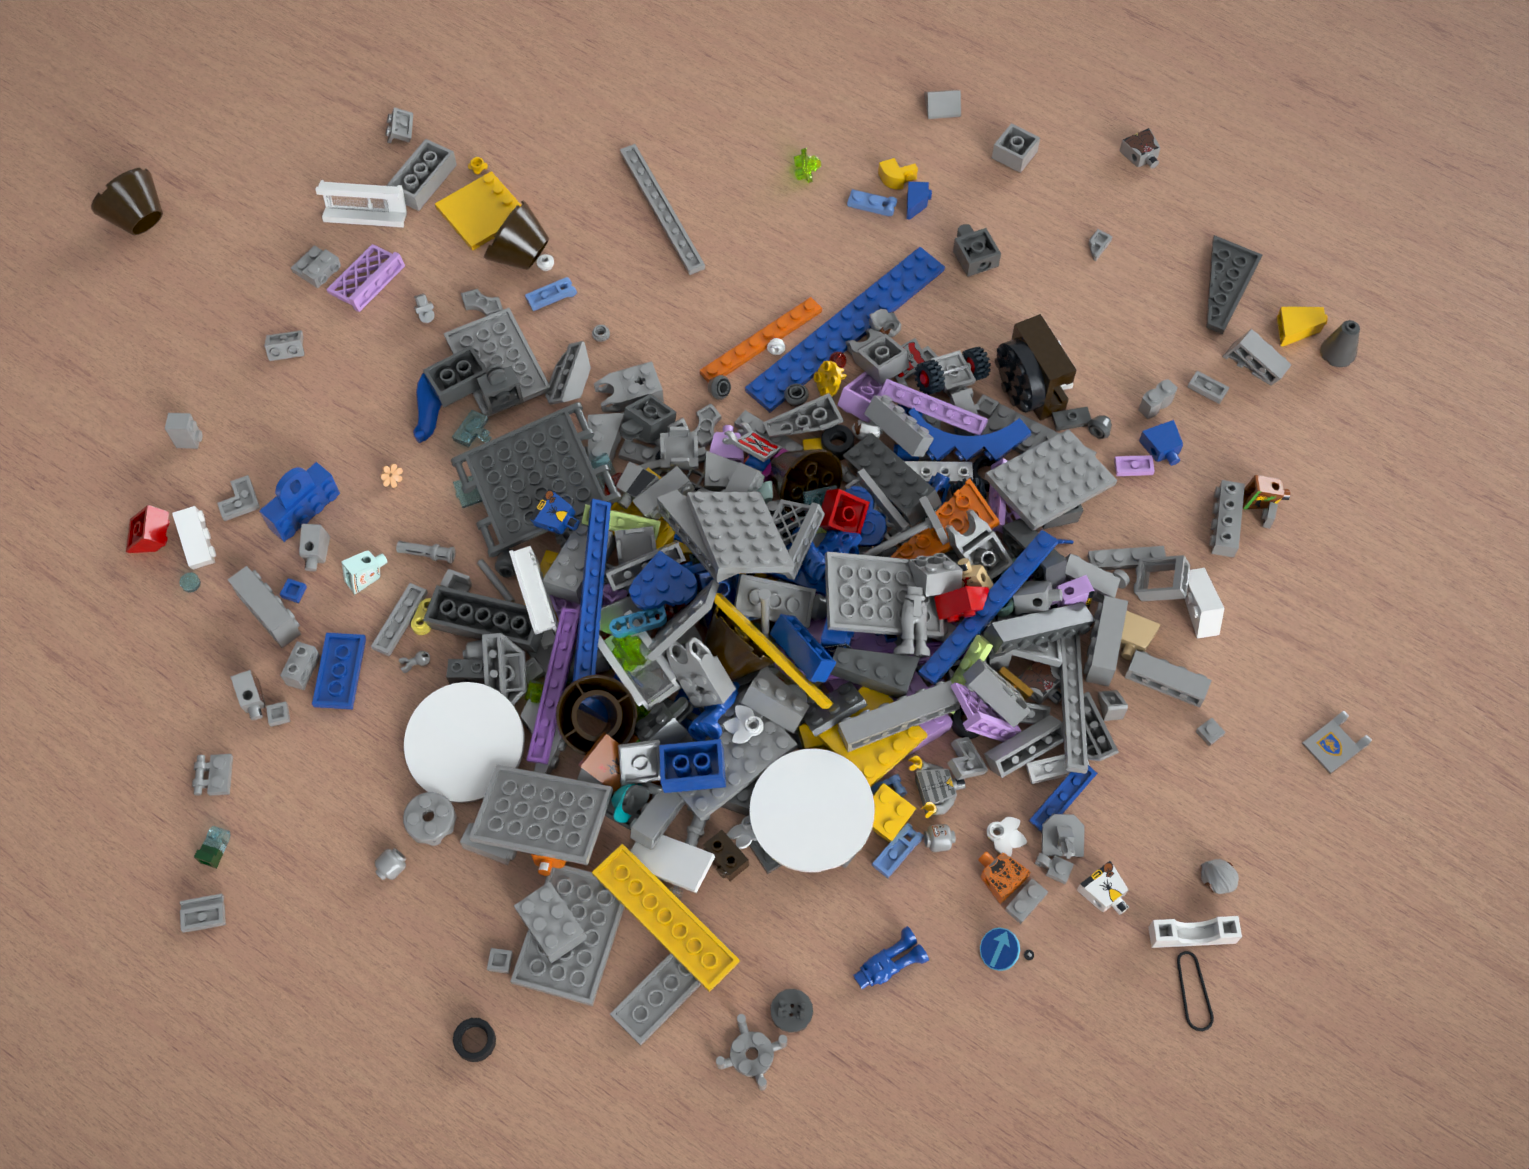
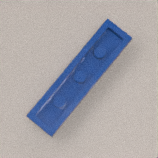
(1062, 796)

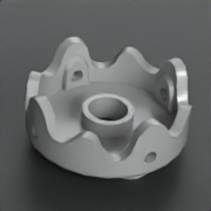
(434, 830)

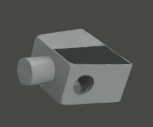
(633, 483)

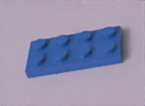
(339, 671)

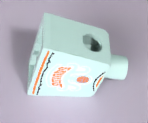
(362, 570)

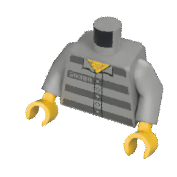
(935, 786)

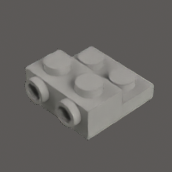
(316, 266)

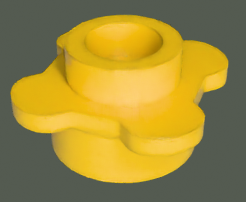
(477, 165)

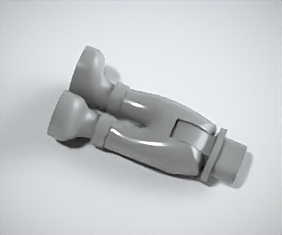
(913, 612)

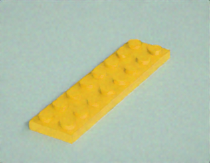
(665, 917)

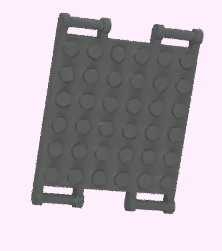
(521, 468)

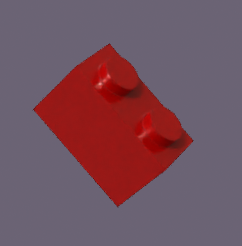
(843, 511)
(148, 530)
(960, 603)

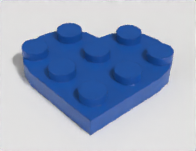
(874, 525)
(663, 583)

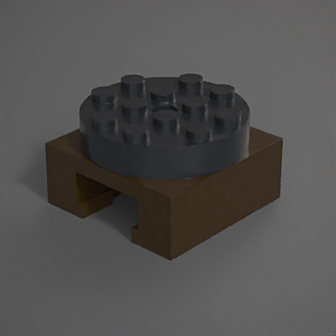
(1035, 368)

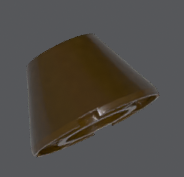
(130, 202)
(518, 239)
(615, 698)

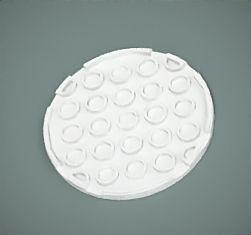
(461, 738)
(812, 810)

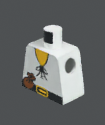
(1105, 889)

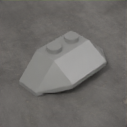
(569, 374)
(504, 666)
(1099, 741)

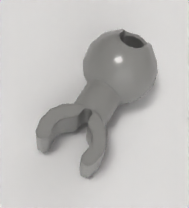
(421, 658)

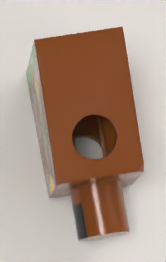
(1262, 491)

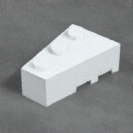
(194, 537)
(1203, 604)

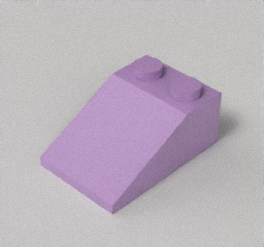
(858, 395)

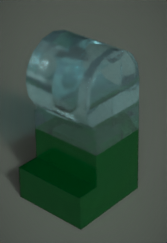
(213, 847)

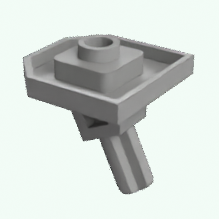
(1063, 836)

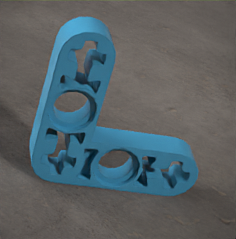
(644, 627)

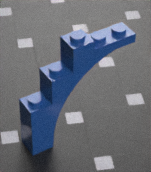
(996, 444)

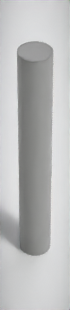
(495, 581)

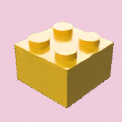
(890, 812)

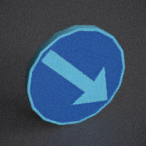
(999, 949)

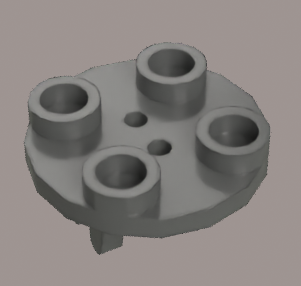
(801, 1012)

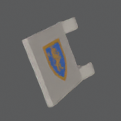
(1332, 745)

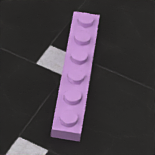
(934, 407)

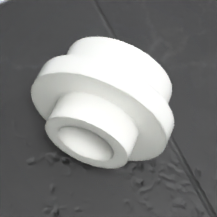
(545, 266)
(776, 346)

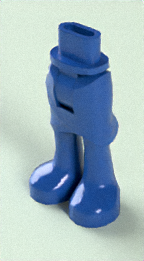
(813, 562)
(707, 722)
(880, 967)

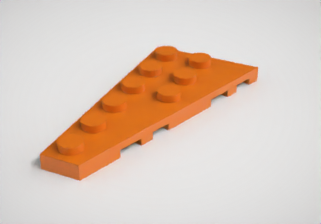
(950, 513)

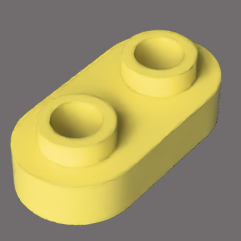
(419, 616)

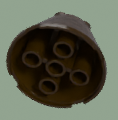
(804, 471)
(734, 647)

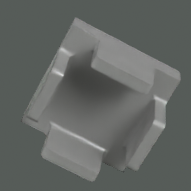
(679, 449)
(634, 543)

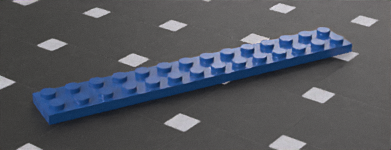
(848, 324)

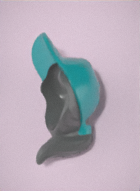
(631, 798)

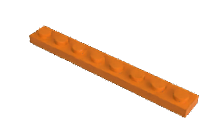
(758, 342)

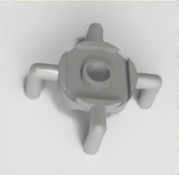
(747, 1041)

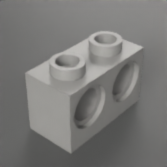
(300, 665)

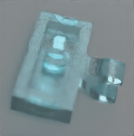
(472, 428)

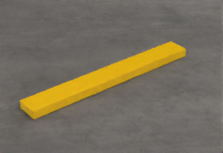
(772, 651)

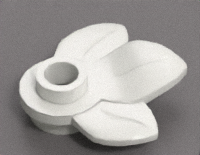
(741, 724)
(742, 833)
(1008, 837)

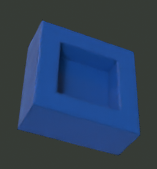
(293, 590)

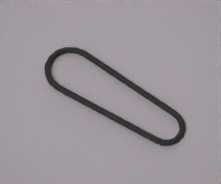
(1204, 990)

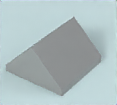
(943, 104)

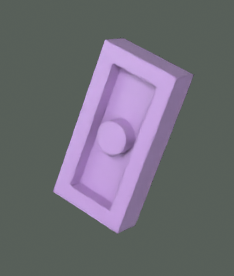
(1134, 465)

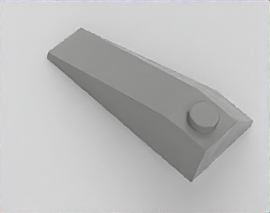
(809, 417)

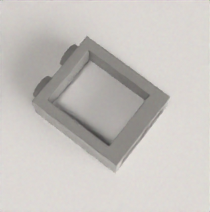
(1180, 582)

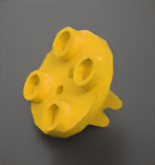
(828, 378)

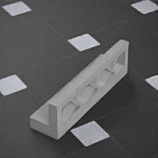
(882, 502)

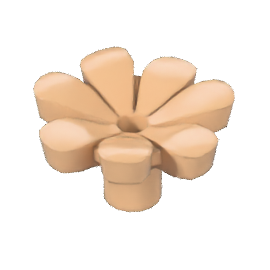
(391, 475)

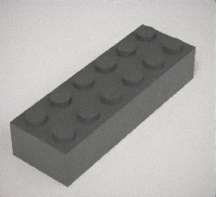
(893, 477)
(478, 615)

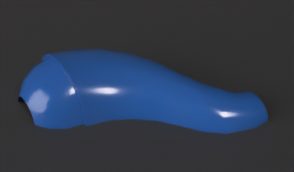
(428, 410)

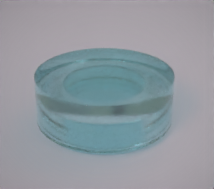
(190, 582)

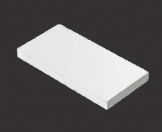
(675, 862)

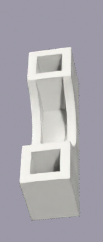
(1211, 932)

